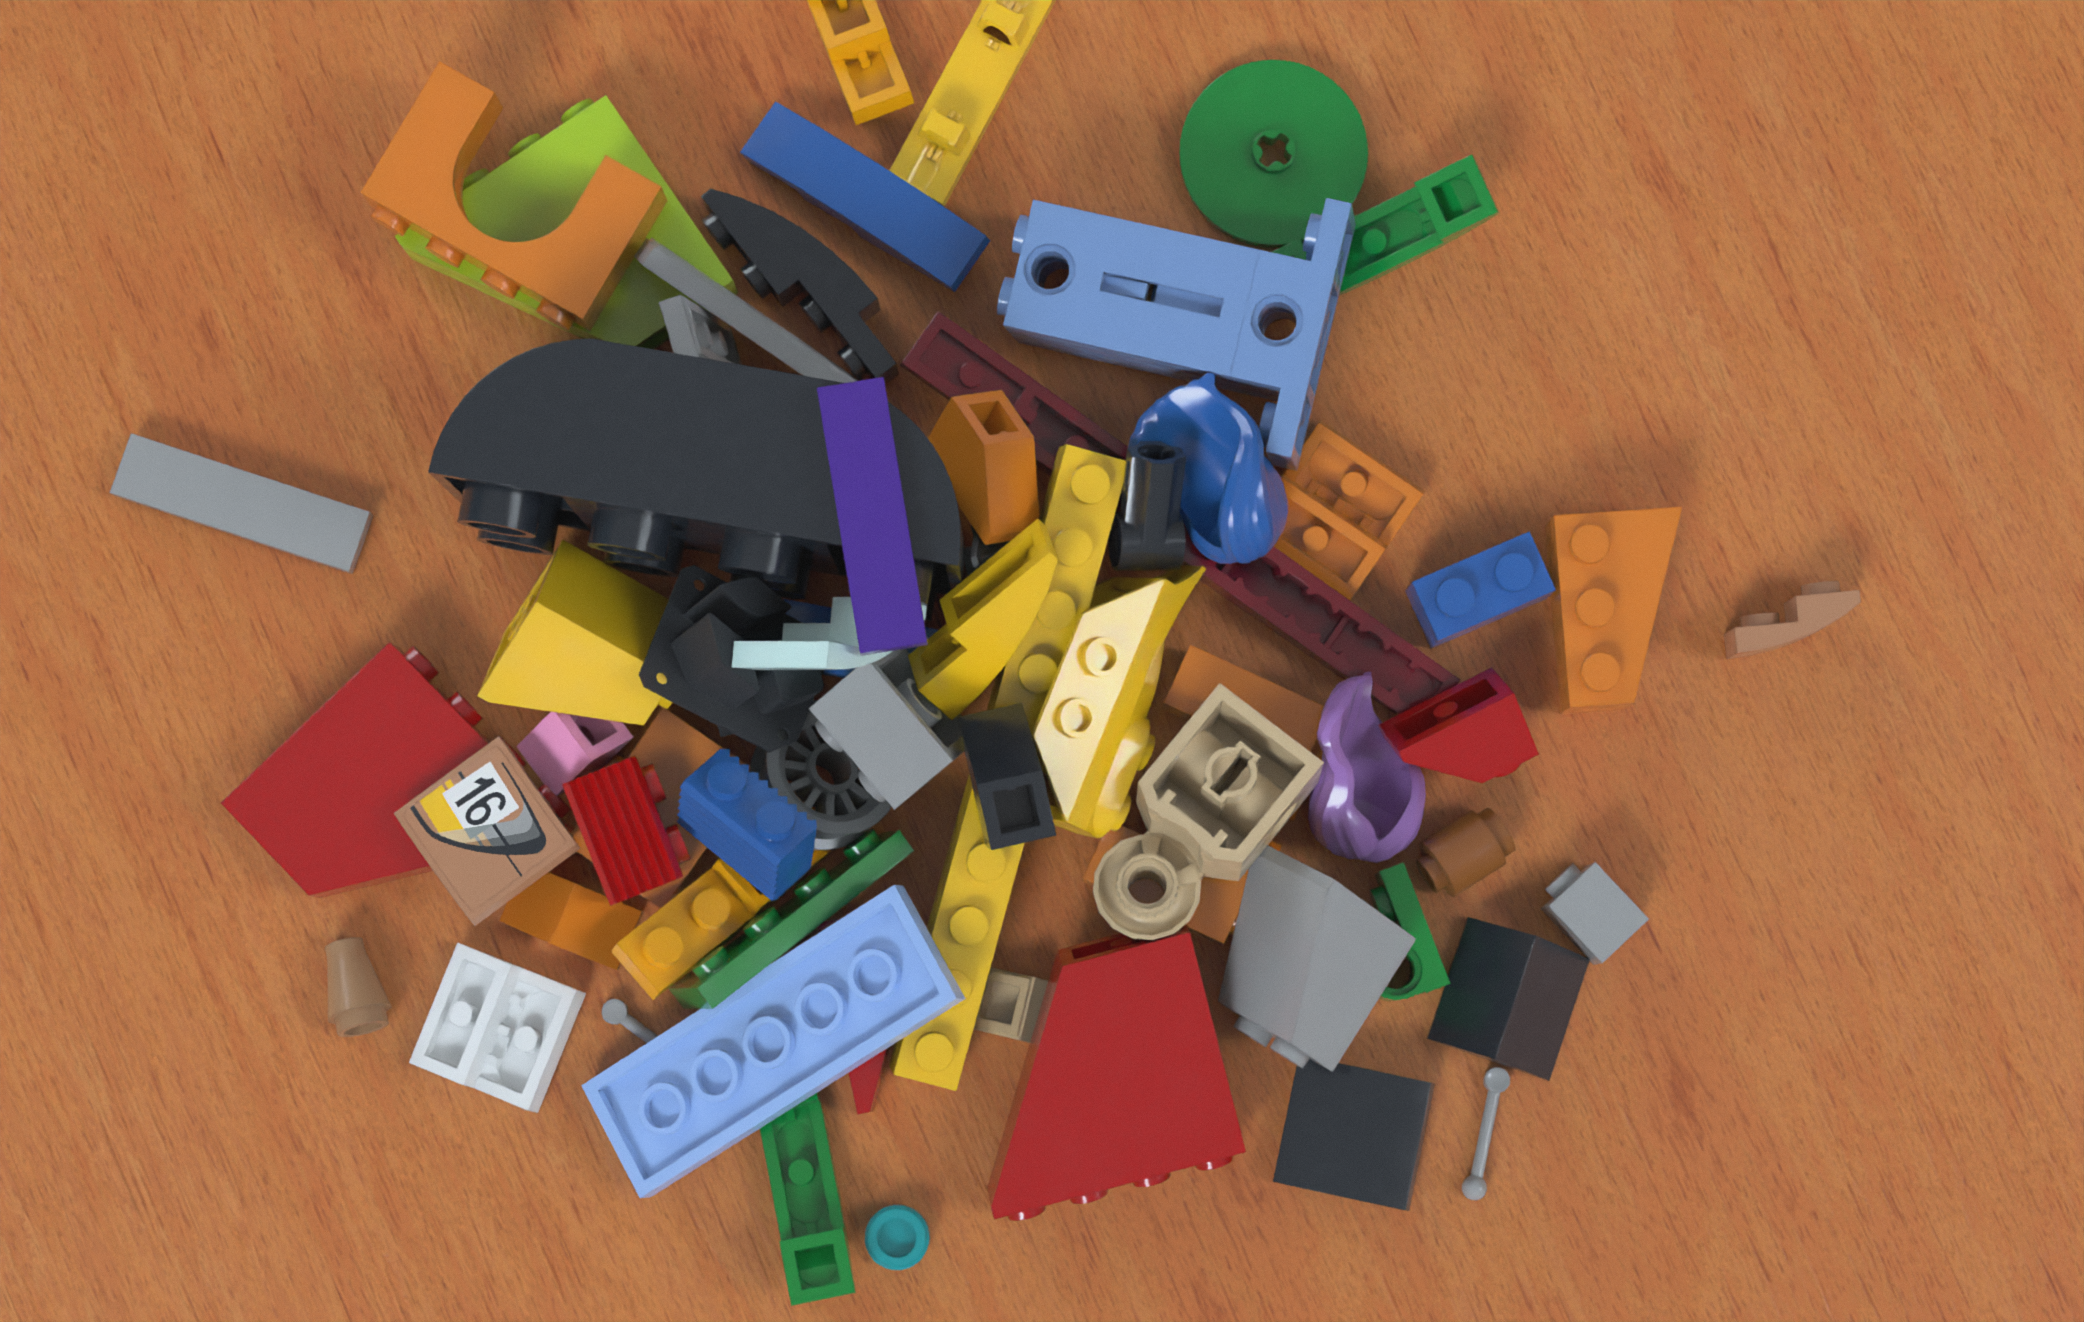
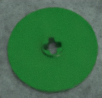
(1266, 105)

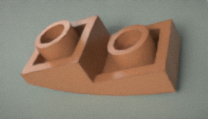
(1804, 614)

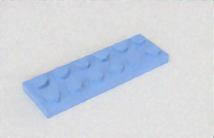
(773, 1041)

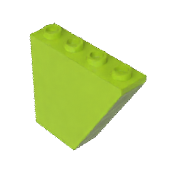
(538, 193)

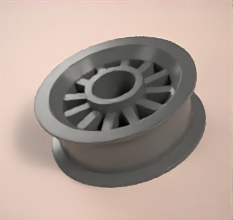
(841, 809)

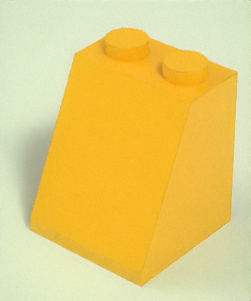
(579, 643)

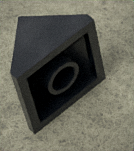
(1508, 997)

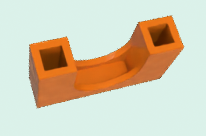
(566, 270)
(1287, 710)

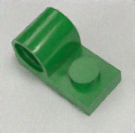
(1399, 903)

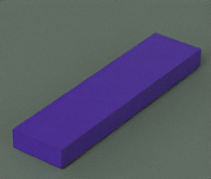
(872, 516)

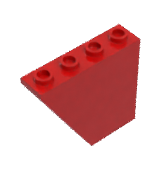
(334, 785)
(1115, 1079)

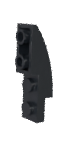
(791, 261)

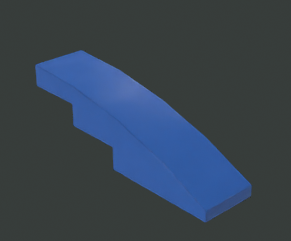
(865, 196)

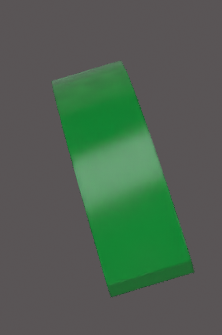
(1413, 223)
(807, 1204)

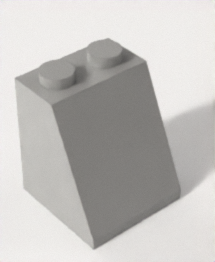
(1306, 960)

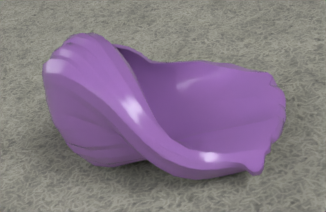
(1366, 795)

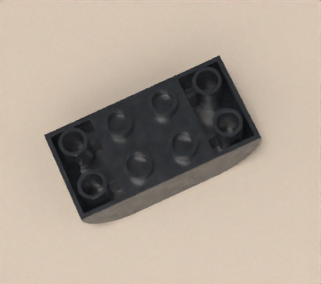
(673, 458)

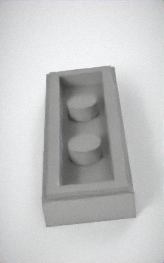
(697, 331)

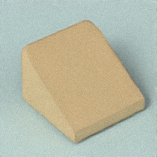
(1010, 1004)

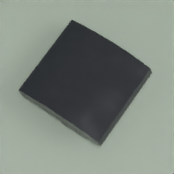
(1354, 1133)

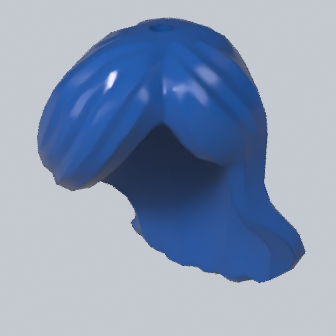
(1230, 489)

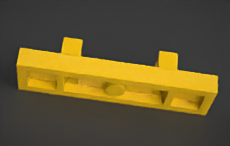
(968, 95)

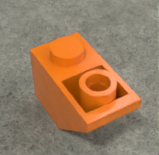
(989, 463)

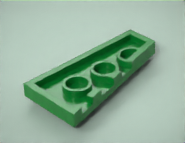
(779, 929)

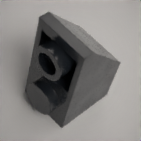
(1006, 777)

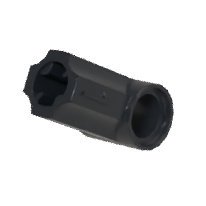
(1149, 527)

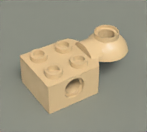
(1206, 813)

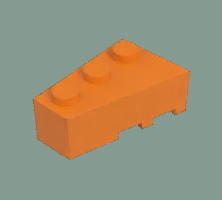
(1605, 601)

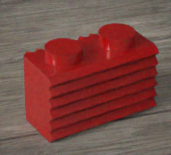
(625, 829)

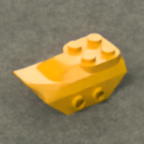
(1097, 708)

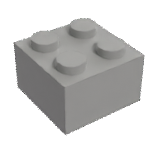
(888, 728)

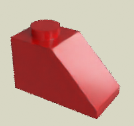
(1465, 731)

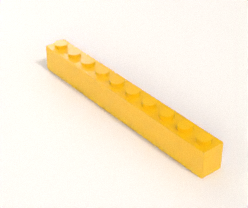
(974, 878)

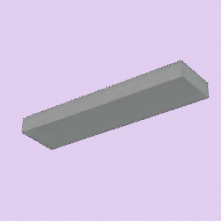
(738, 313)
(241, 503)

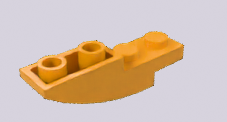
(694, 925)

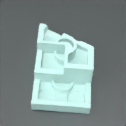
(809, 645)

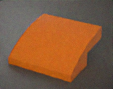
(1342, 509)

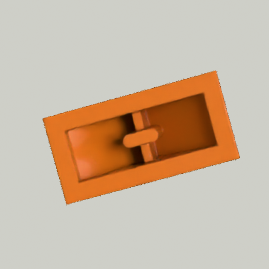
(572, 918)

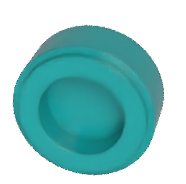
(897, 1237)

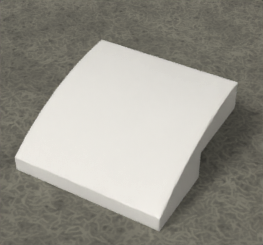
(497, 1028)

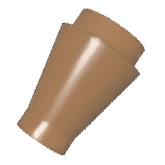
(354, 990)

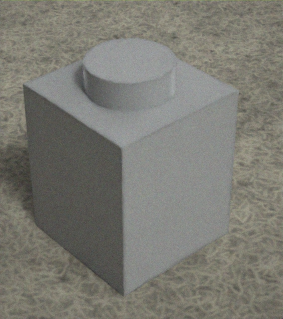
(1592, 911)

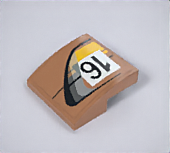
(486, 831)

